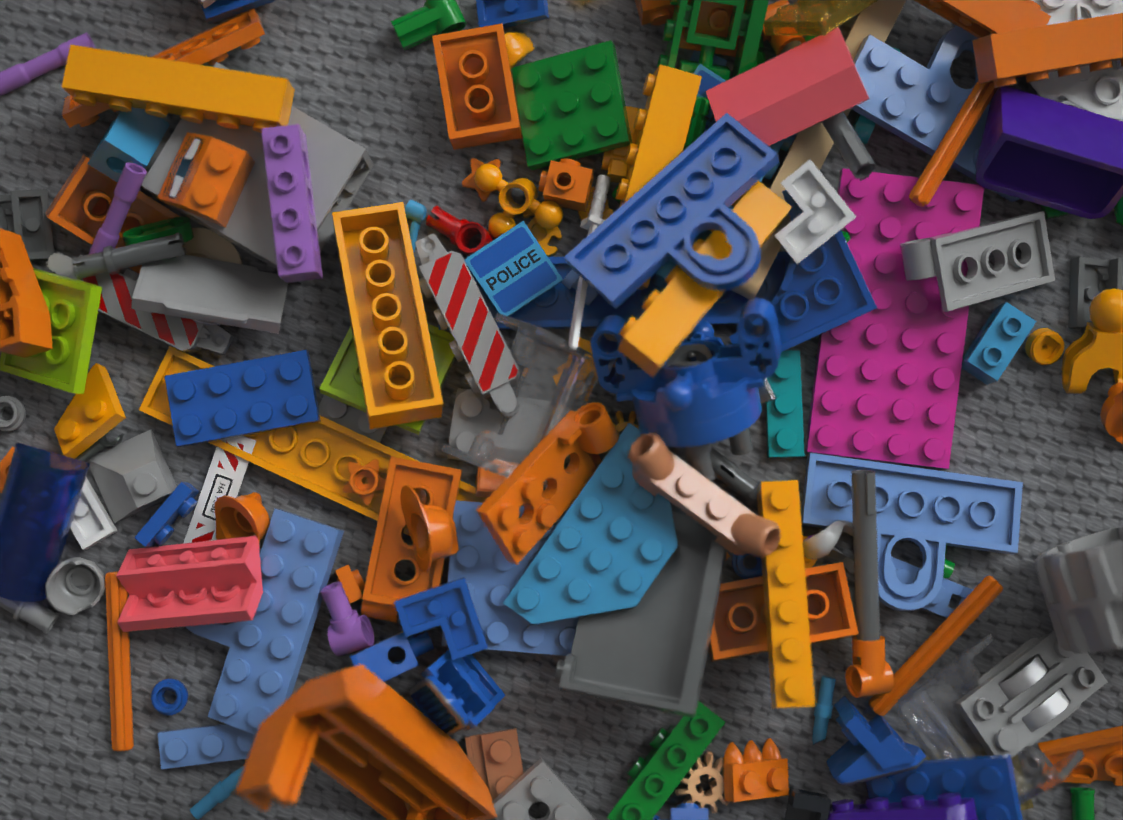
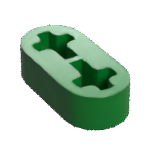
(159, 229)

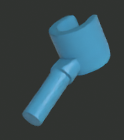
(416, 213)

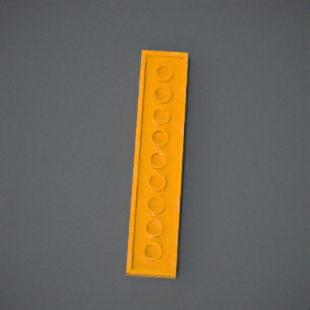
(306, 454)

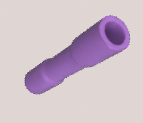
(24, 72)
(124, 195)

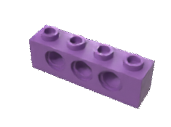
(292, 203)

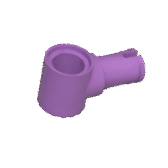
(347, 629)

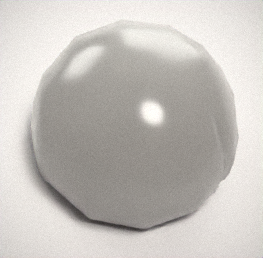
(62, 584)

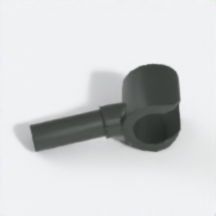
(99, 446)

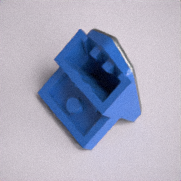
(456, 693)
(872, 748)

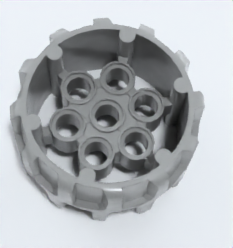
(1085, 591)

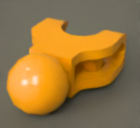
(1099, 345)

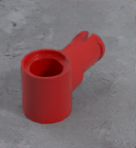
(458, 230)

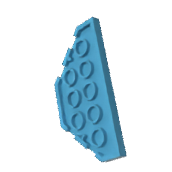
(602, 548)

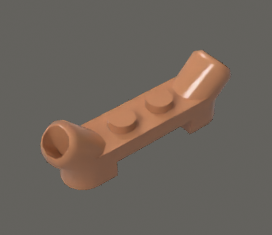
(732, 523)

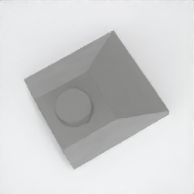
(132, 476)

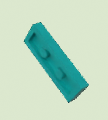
(785, 412)

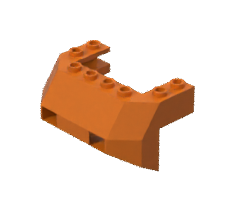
(368, 744)

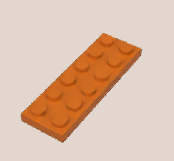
(204, 47)

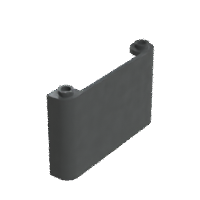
(659, 649)

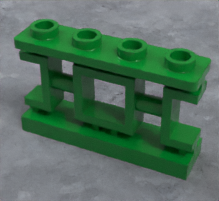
(743, 24)

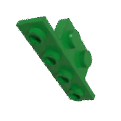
(665, 765)

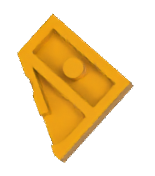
(89, 414)

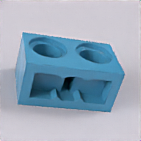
(997, 343)

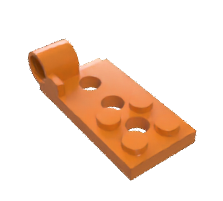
(580, 434)
(389, 547)

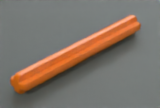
(952, 143)
(938, 643)
(119, 667)

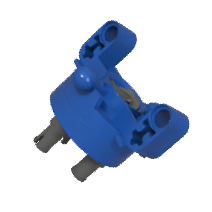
(701, 390)

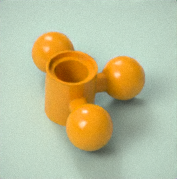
(547, 213)

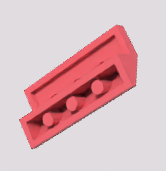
(792, 89)
(191, 584)

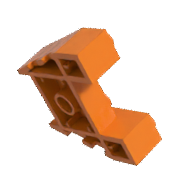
(23, 310)

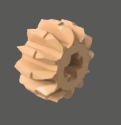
(693, 778)

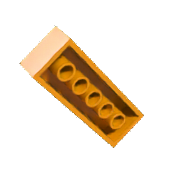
(387, 315)

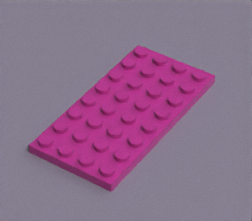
(894, 373)

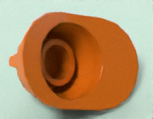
(241, 517)
(430, 529)

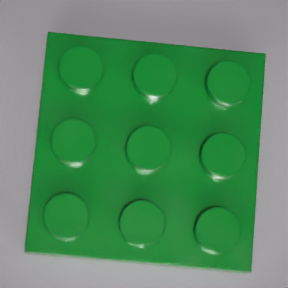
(571, 105)

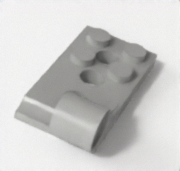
(945, 252)
(540, 785)

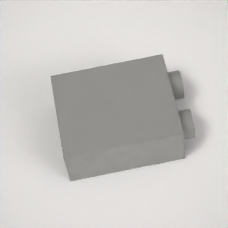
(336, 173)

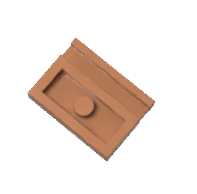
(496, 758)

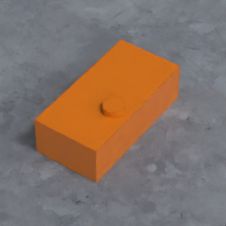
(741, 618)

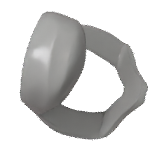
(824, 544)

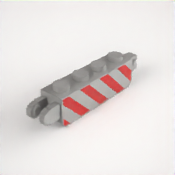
(117, 302)
(471, 324)

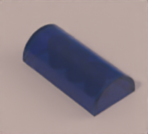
(36, 518)

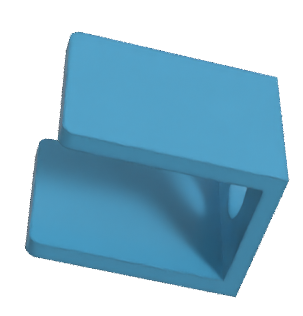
(128, 139)

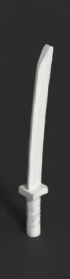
(590, 223)

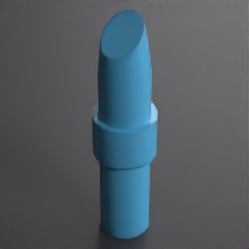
(823, 709)
(217, 794)

